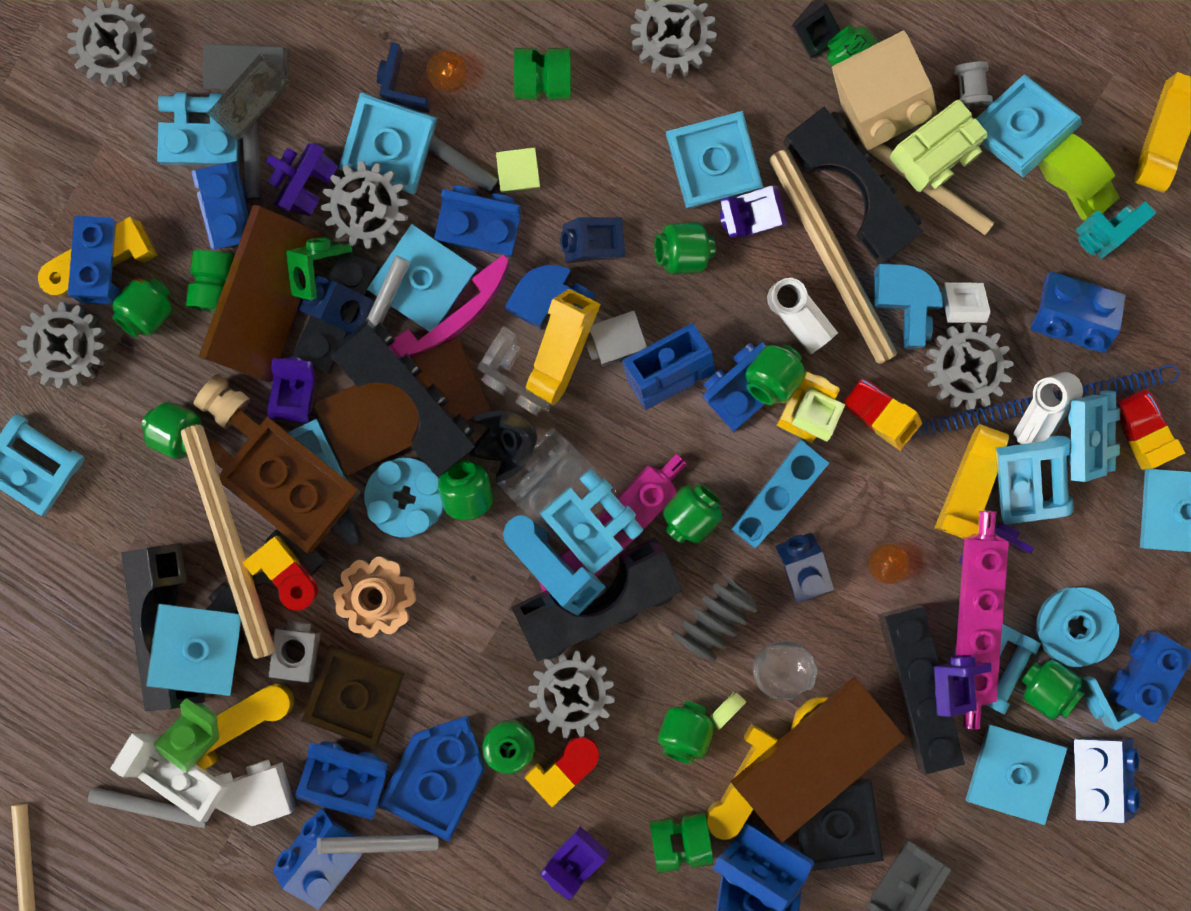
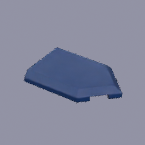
(436, 778)

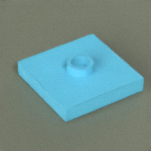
(1026, 125)
(389, 136)
(714, 160)
(431, 280)
(1166, 510)
(194, 650)
(1016, 774)

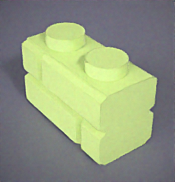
(939, 146)

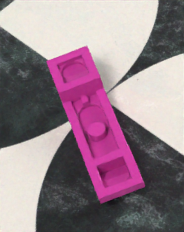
(488, 283)

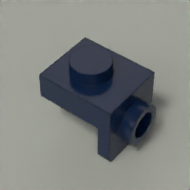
(805, 567)

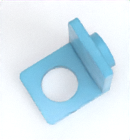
(1101, 709)

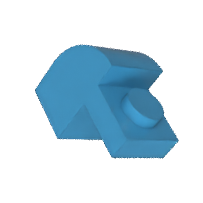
(911, 291)

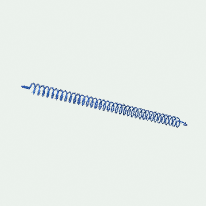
(1028, 402)

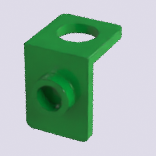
(303, 258)

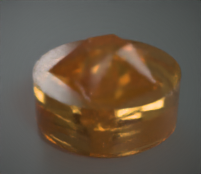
(446, 71)
(888, 563)

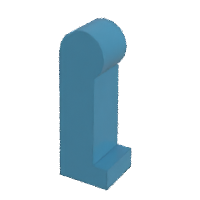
(780, 493)
(570, 588)

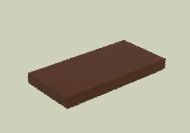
(257, 296)
(380, 419)
(818, 759)

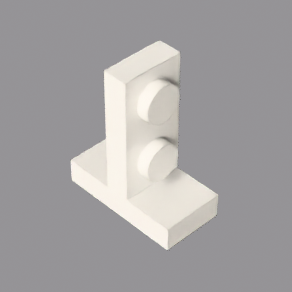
(192, 791)

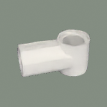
(804, 317)
(1045, 410)

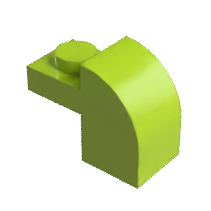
(1082, 175)

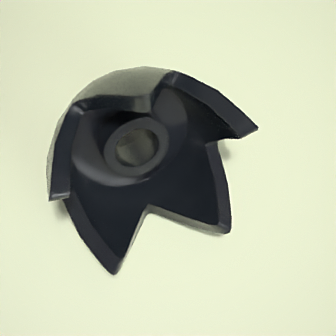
(506, 440)

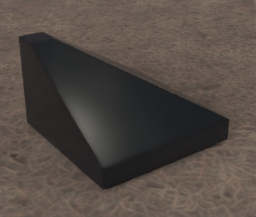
(816, 27)
(347, 528)

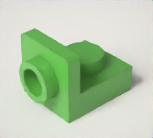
(189, 736)

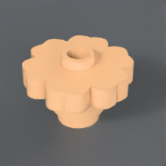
(354, 602)

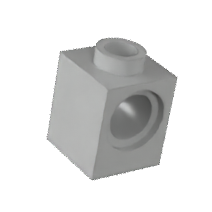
(615, 339)
(286, 668)

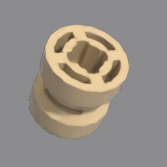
(221, 400)

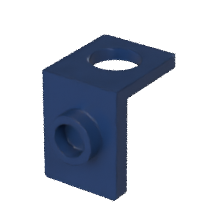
(387, 77)
(329, 303)

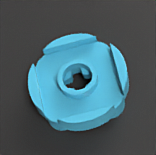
(384, 509)
(1099, 620)

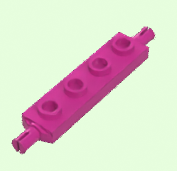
(646, 497)
(982, 608)

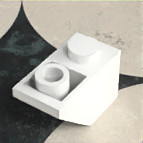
(257, 795)

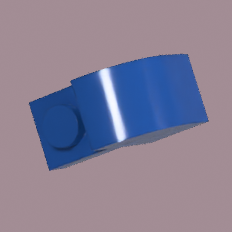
(537, 289)

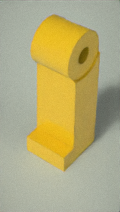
(1166, 135)
(129, 241)
(562, 344)
(972, 483)
(267, 704)
(729, 814)

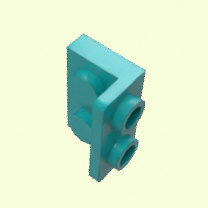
(1103, 236)

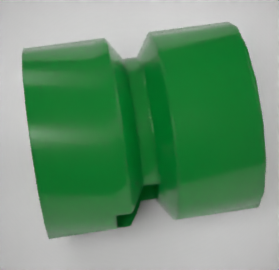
(542, 73)
(210, 274)
(695, 841)

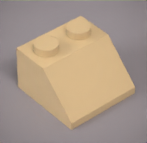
(884, 91)

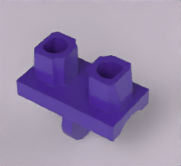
(310, 163)

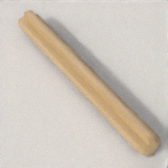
(833, 256)
(227, 541)

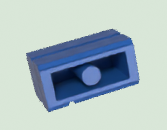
(222, 203)
(669, 366)

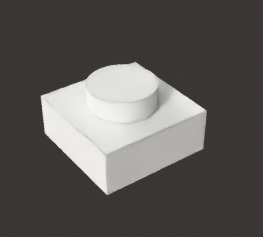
(965, 302)

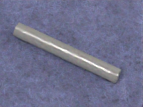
(388, 290)
(142, 806)
(375, 844)

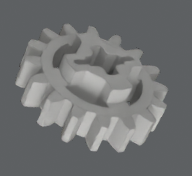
(124, 35)
(683, 47)
(371, 187)
(49, 355)
(976, 379)
(562, 709)

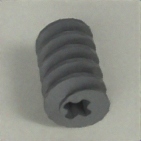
(716, 620)

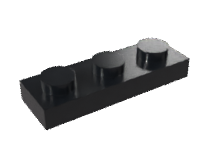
(322, 337)

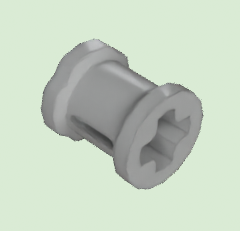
(973, 84)

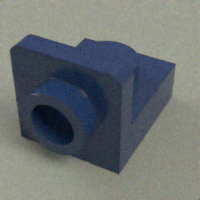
(593, 239)

